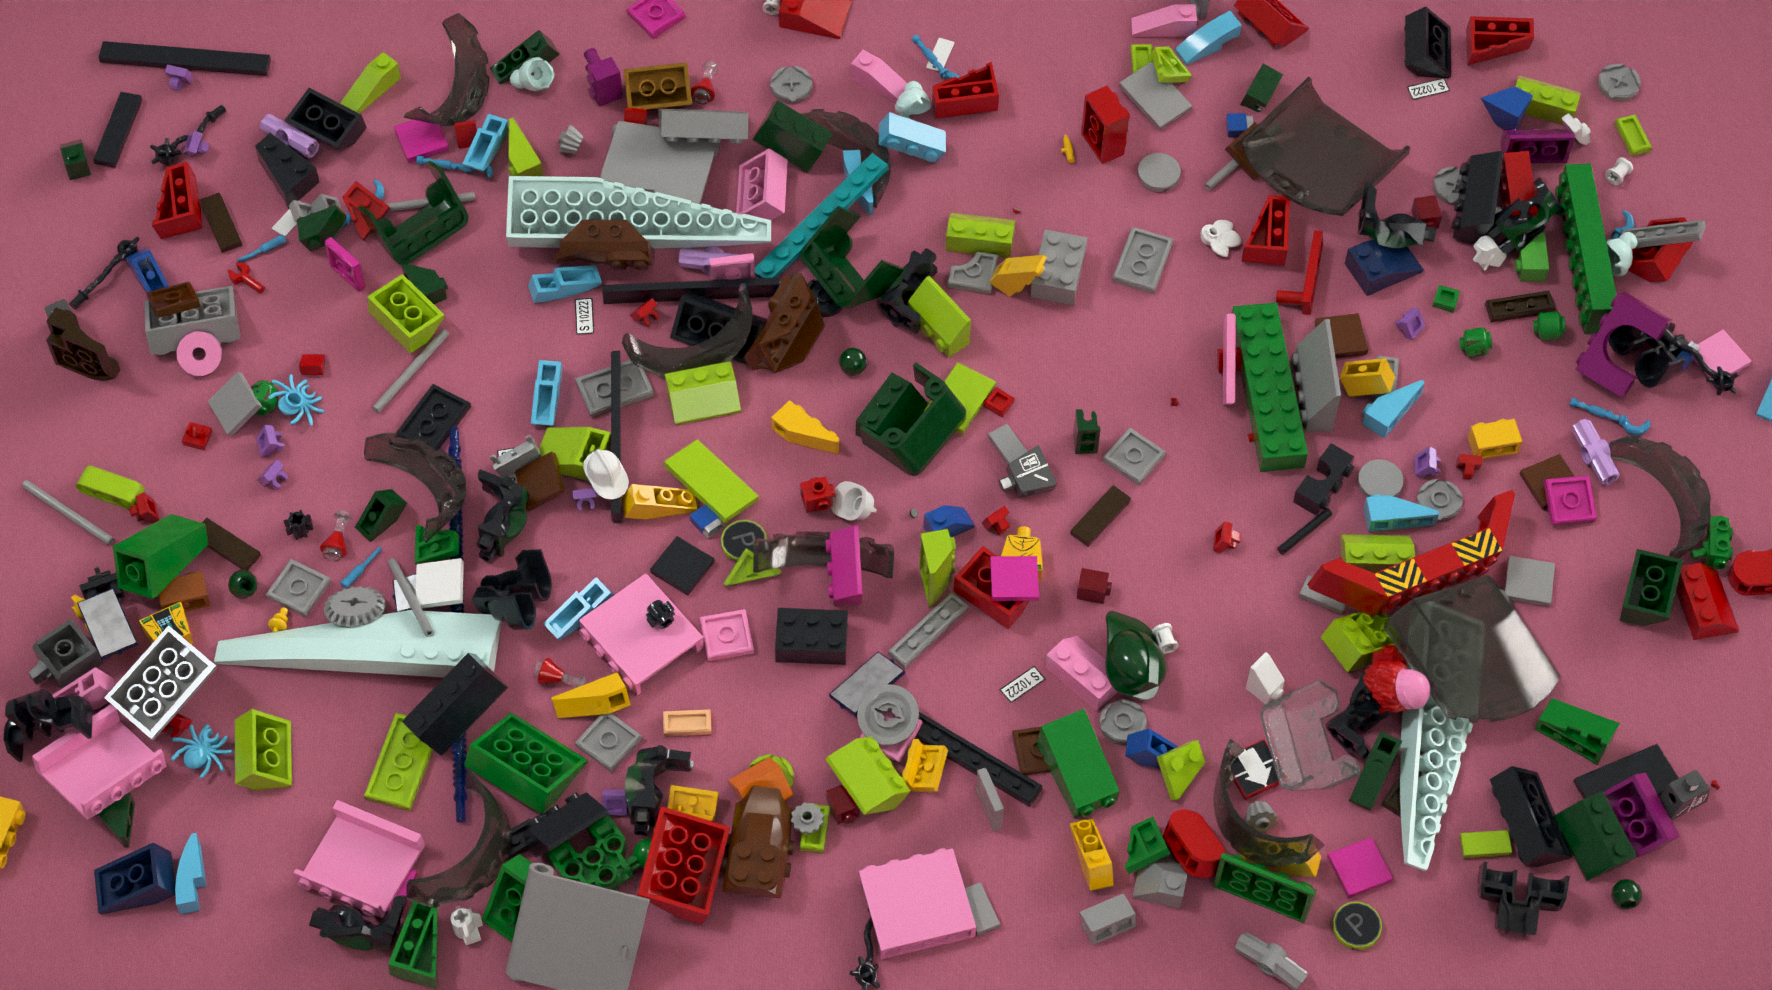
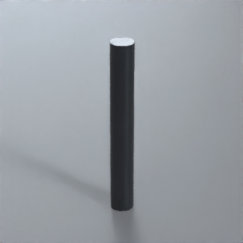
(1304, 531)

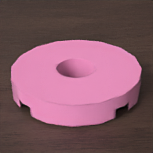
(196, 366)

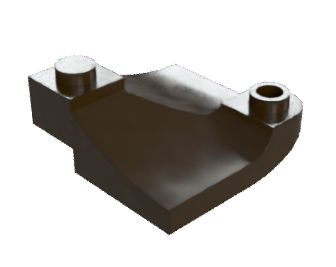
(76, 350)

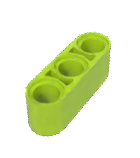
(109, 487)

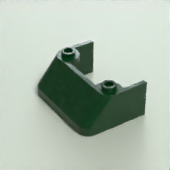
(425, 228)
(827, 261)
(927, 435)

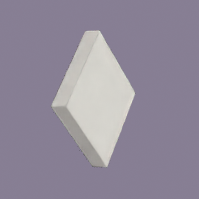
(439, 583)

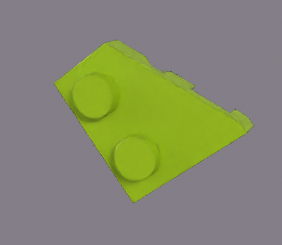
(1168, 66)
(1180, 767)

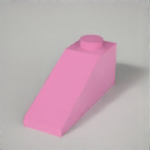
(1171, 21)
(877, 76)
(91, 687)

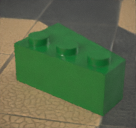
(1577, 729)
(417, 947)

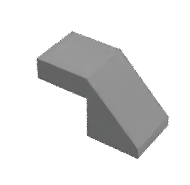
(302, 209)

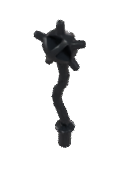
(166, 153)
(125, 249)
(1722, 380)
(865, 973)

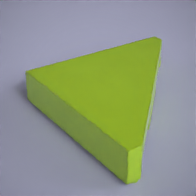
(743, 570)

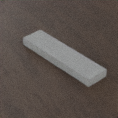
(1668, 233)
(928, 630)

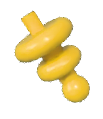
(279, 621)

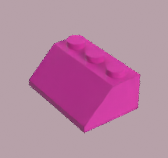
(844, 566)

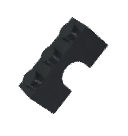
(1316, 494)

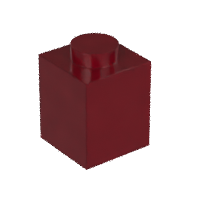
(1427, 210)
(1093, 586)
(842, 805)

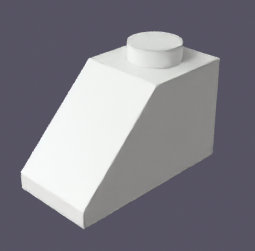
(1265, 680)

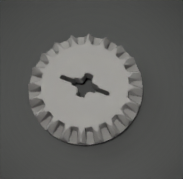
(342, 612)
(884, 699)

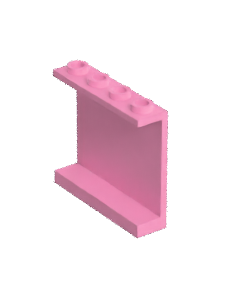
(629, 642)
(98, 769)
(361, 860)
(917, 903)

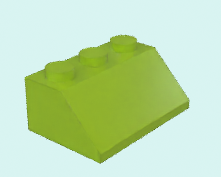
(1549, 100)
(980, 234)
(405, 313)
(941, 317)
(702, 393)
(1376, 551)
(936, 563)
(262, 751)
(868, 776)

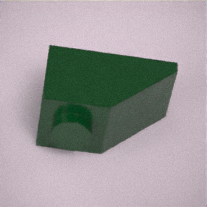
(75, 159)
(320, 226)
(426, 282)
(380, 513)
(119, 818)

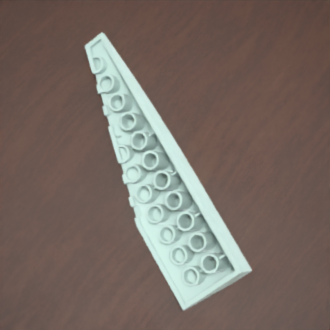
(548, 208)
(384, 646)
(1425, 796)

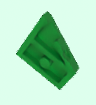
(440, 547)
(1145, 845)

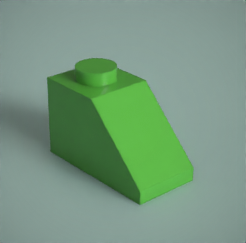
(1533, 261)

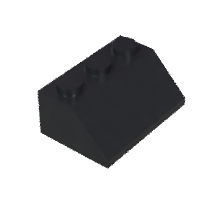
(1427, 44)
(326, 120)
(562, 823)

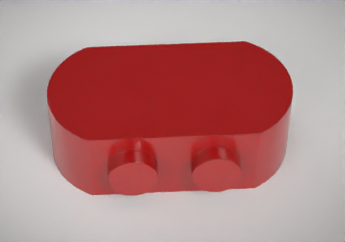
(1752, 573)
(1193, 843)

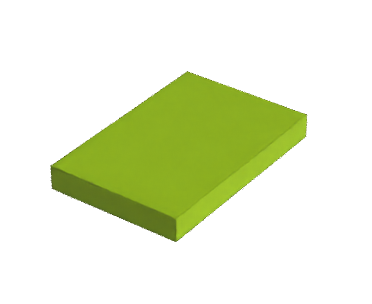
(970, 389)

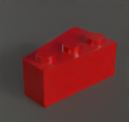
(1516, 180)
(179, 202)
(1270, 234)

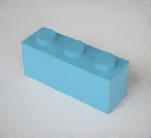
(912, 137)

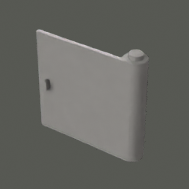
(649, 162)
(575, 934)

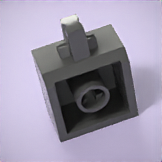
(64, 655)

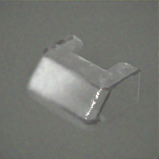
(1300, 741)

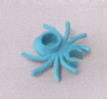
(296, 400)
(201, 749)

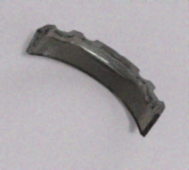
(470, 77)
(853, 134)
(716, 350)
(427, 464)
(1678, 477)
(810, 549)
(1245, 839)
(479, 867)

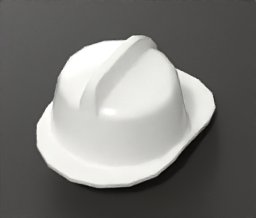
(606, 474)
(852, 501)

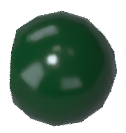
(852, 361)
(242, 584)
(1626, 894)

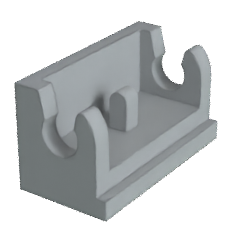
(516, 458)
(1108, 919)

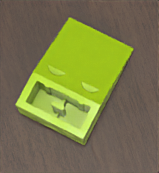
(573, 446)
(1356, 638)

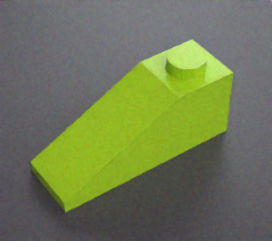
(372, 83)
(522, 157)

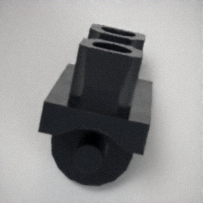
(100, 583)

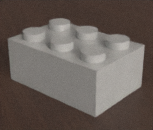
(1062, 267)

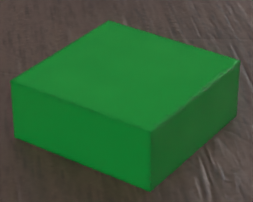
(1446, 298)

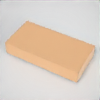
(687, 722)

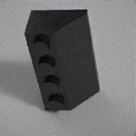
(1477, 196)
(702, 318)
(455, 704)
(1529, 817)

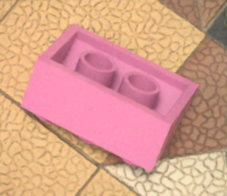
(762, 186)
(1081, 671)

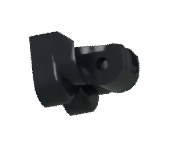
(1655, 364)
(513, 592)
(39, 711)
(1517, 914)

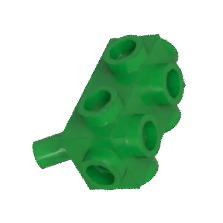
(1717, 545)

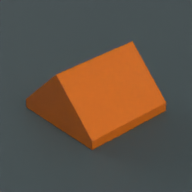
(764, 774)

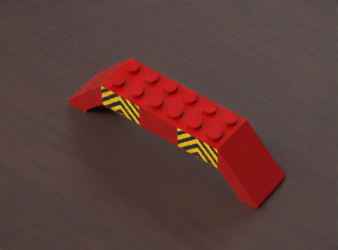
(1421, 574)

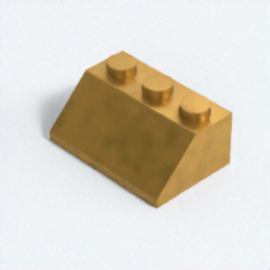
(658, 86)

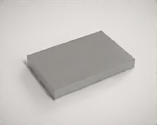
(1156, 100)
(1142, 260)
(596, 388)

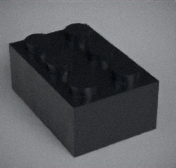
(811, 636)

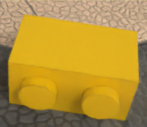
(1367, 377)
(1495, 438)

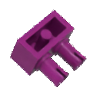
(603, 78)

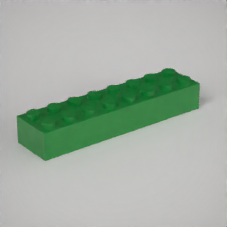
(1585, 245)
(1269, 388)

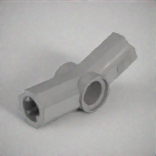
(1271, 960)

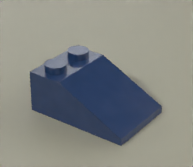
(1380, 266)
(135, 880)

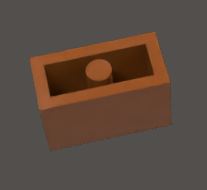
(187, 589)

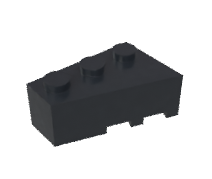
(286, 168)

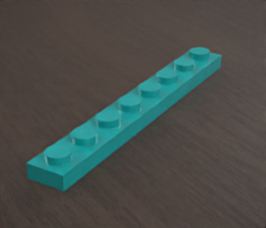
(844, 196)

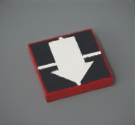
(1254, 770)

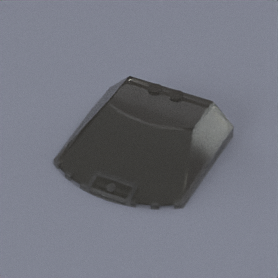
(1317, 154)
(1474, 651)

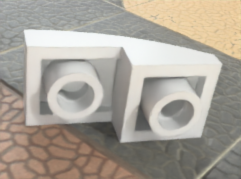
(1581, 131)

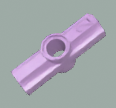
(290, 135)
(700, 258)
(1595, 452)

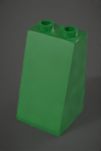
(158, 554)
(1078, 763)

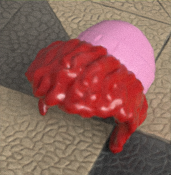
(1396, 686)

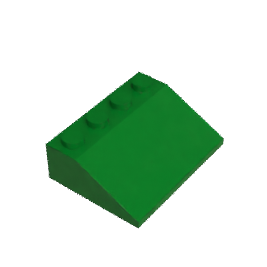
(524, 762)
(1264, 887)
(506, 897)

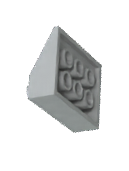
(703, 124)
(215, 316)
(1317, 379)
(160, 682)

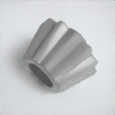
(570, 140)
(807, 811)
(1261, 816)

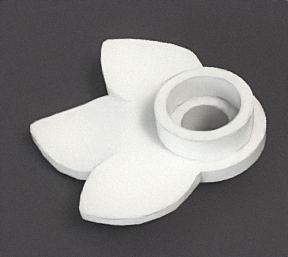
(1220, 237)

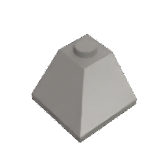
(1161, 883)

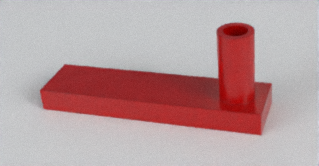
(1307, 296)

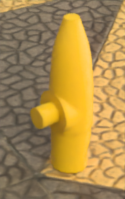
(1068, 149)

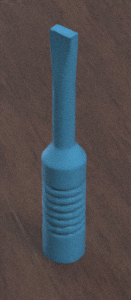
(265, 247)
(358, 570)

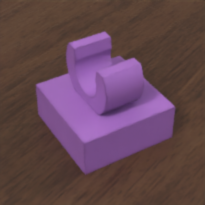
(178, 76)
(194, 144)
(1411, 323)
(267, 441)
(1427, 462)
(271, 473)
(584, 494)
(615, 802)

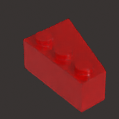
(1497, 37)
(967, 94)

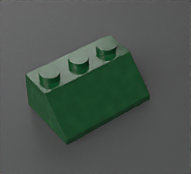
(792, 136)
(893, 406)
(1651, 588)
(1594, 836)

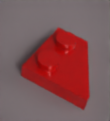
(358, 196)

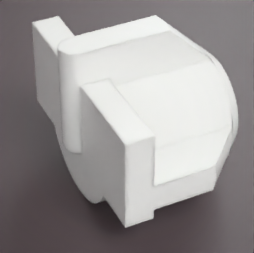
(1488, 253)
(466, 925)

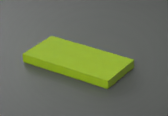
(711, 481)
(399, 767)

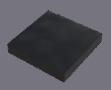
(682, 565)

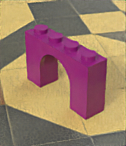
(1596, 361)

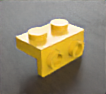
(924, 766)
(694, 801)

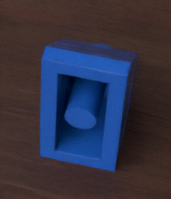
(146, 270)
(950, 518)
(1146, 746)

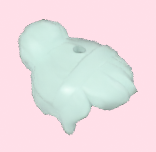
(539, 81)
(912, 100)
(1621, 253)

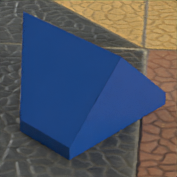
(1507, 106)

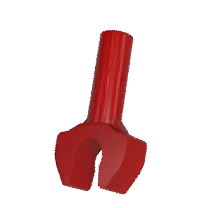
(245, 277)

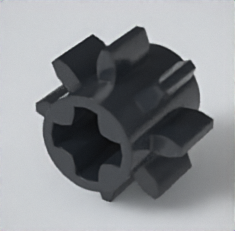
(298, 524)
(660, 614)

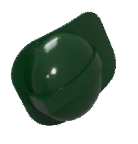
(1133, 657)

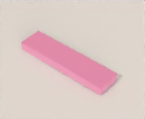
(1229, 345)

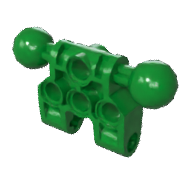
(610, 863)

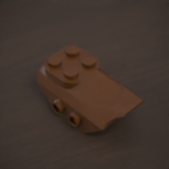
(606, 243)
(789, 329)
(759, 845)

